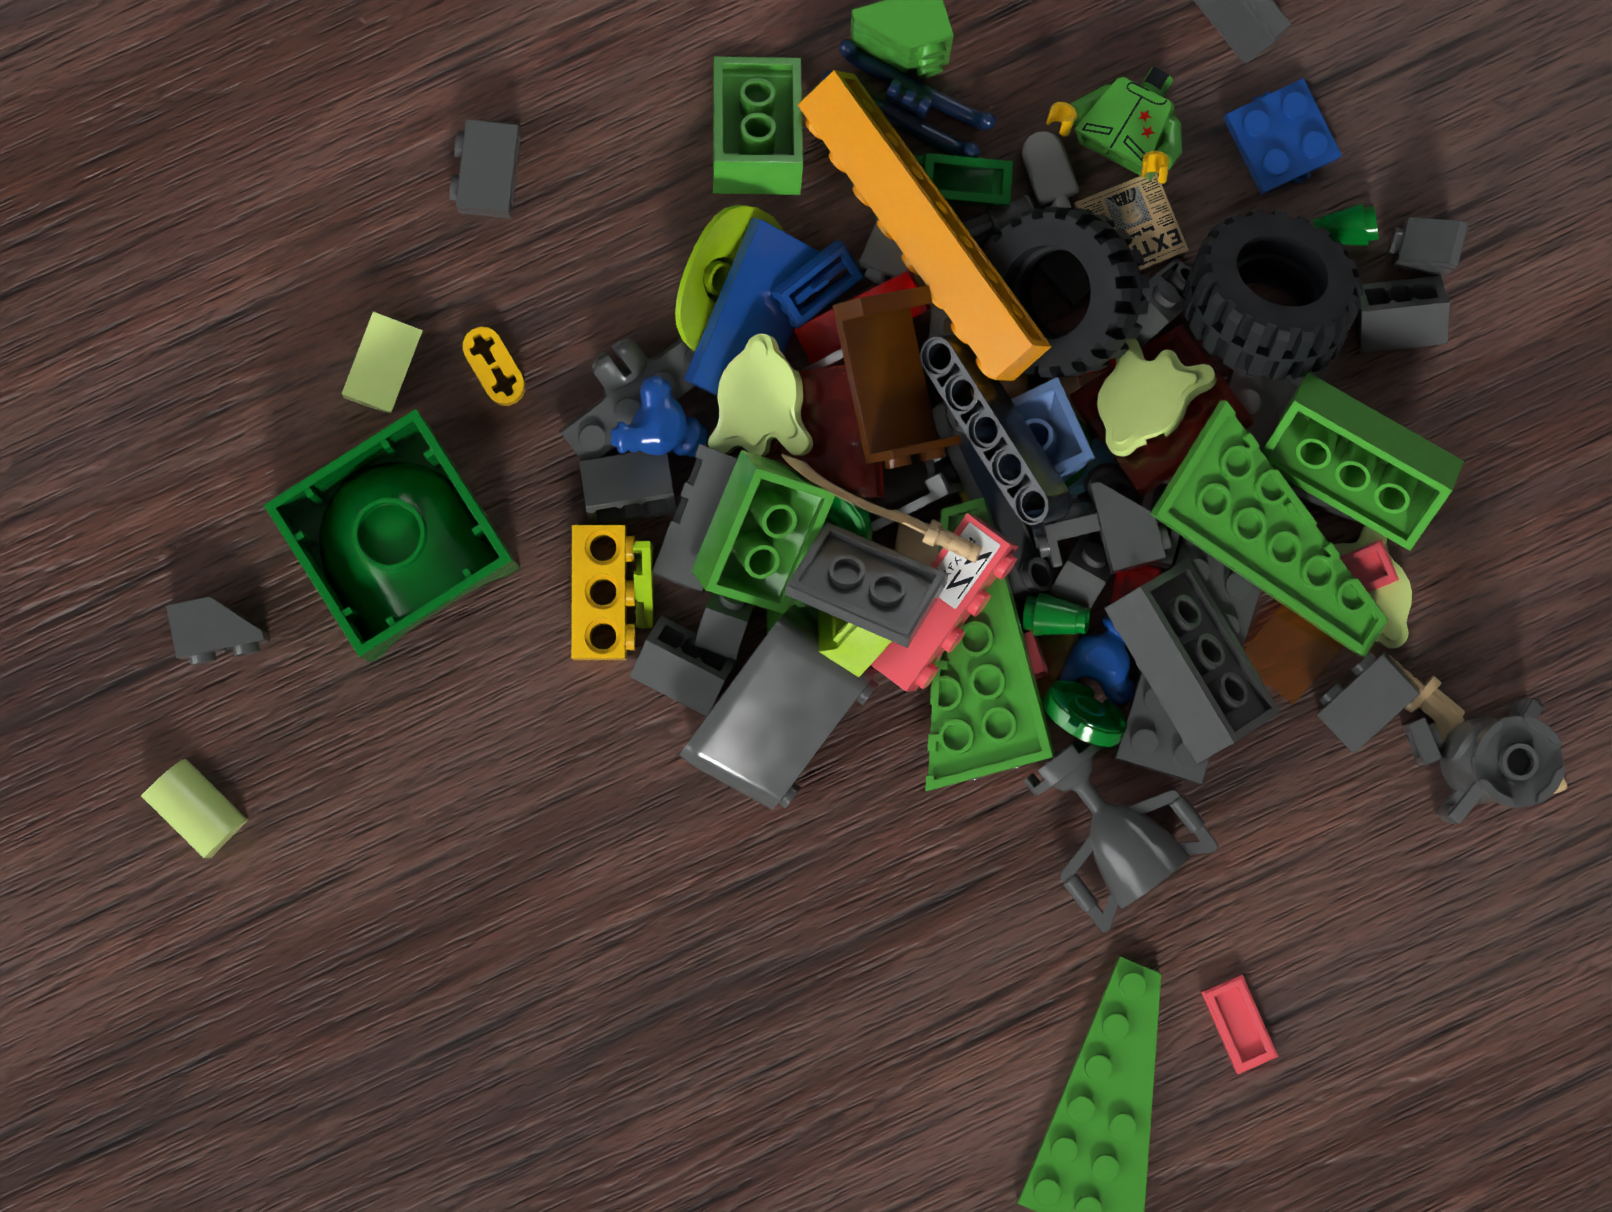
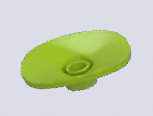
(709, 268)

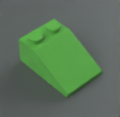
(757, 125)

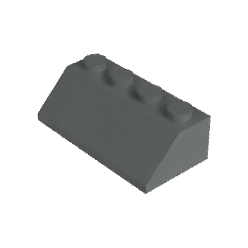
(1192, 661)

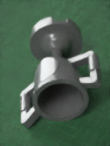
(1500, 761)
(1125, 842)

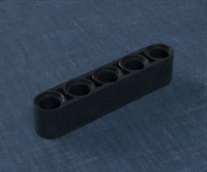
(1013, 439)

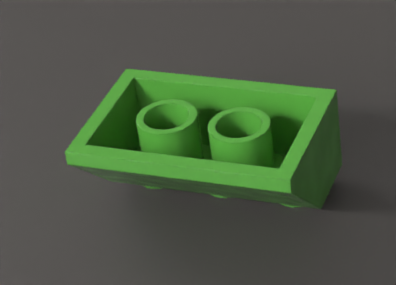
(905, 34)
(761, 532)

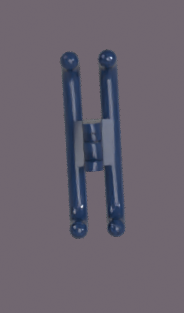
(911, 100)

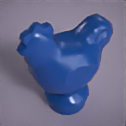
(659, 424)
(1104, 660)

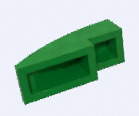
(969, 179)

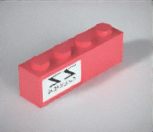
(961, 596)

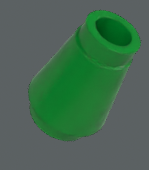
(1351, 225)
(1054, 616)

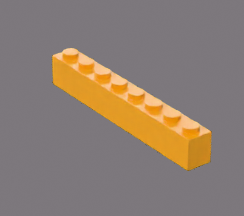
(923, 227)

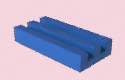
(806, 272)

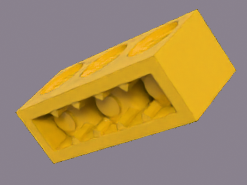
(585, 575)

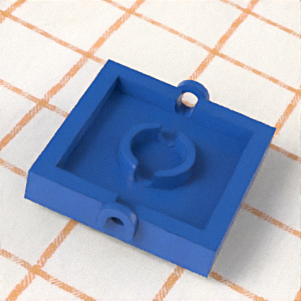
(1282, 137)

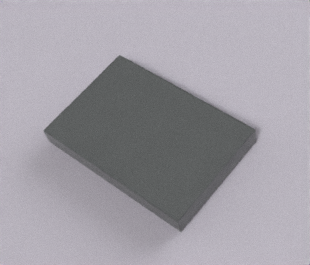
(866, 584)

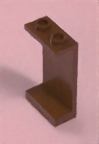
(889, 377)

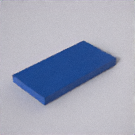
(746, 303)

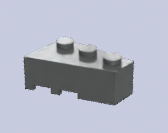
(693, 517)

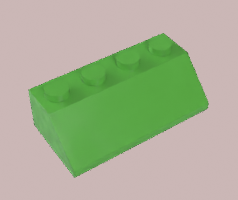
(1361, 461)

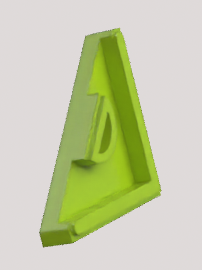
(644, 584)

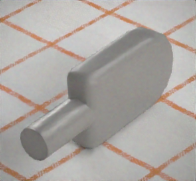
(1049, 169)

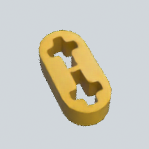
(485, 372)

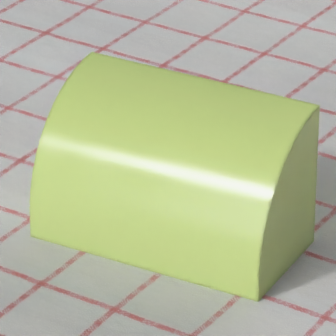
(381, 363)
(194, 808)

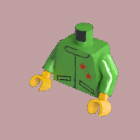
(1127, 124)

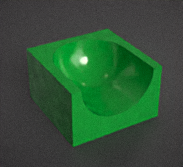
(390, 534)

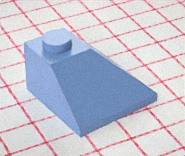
(1055, 427)

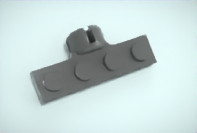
(591, 430)

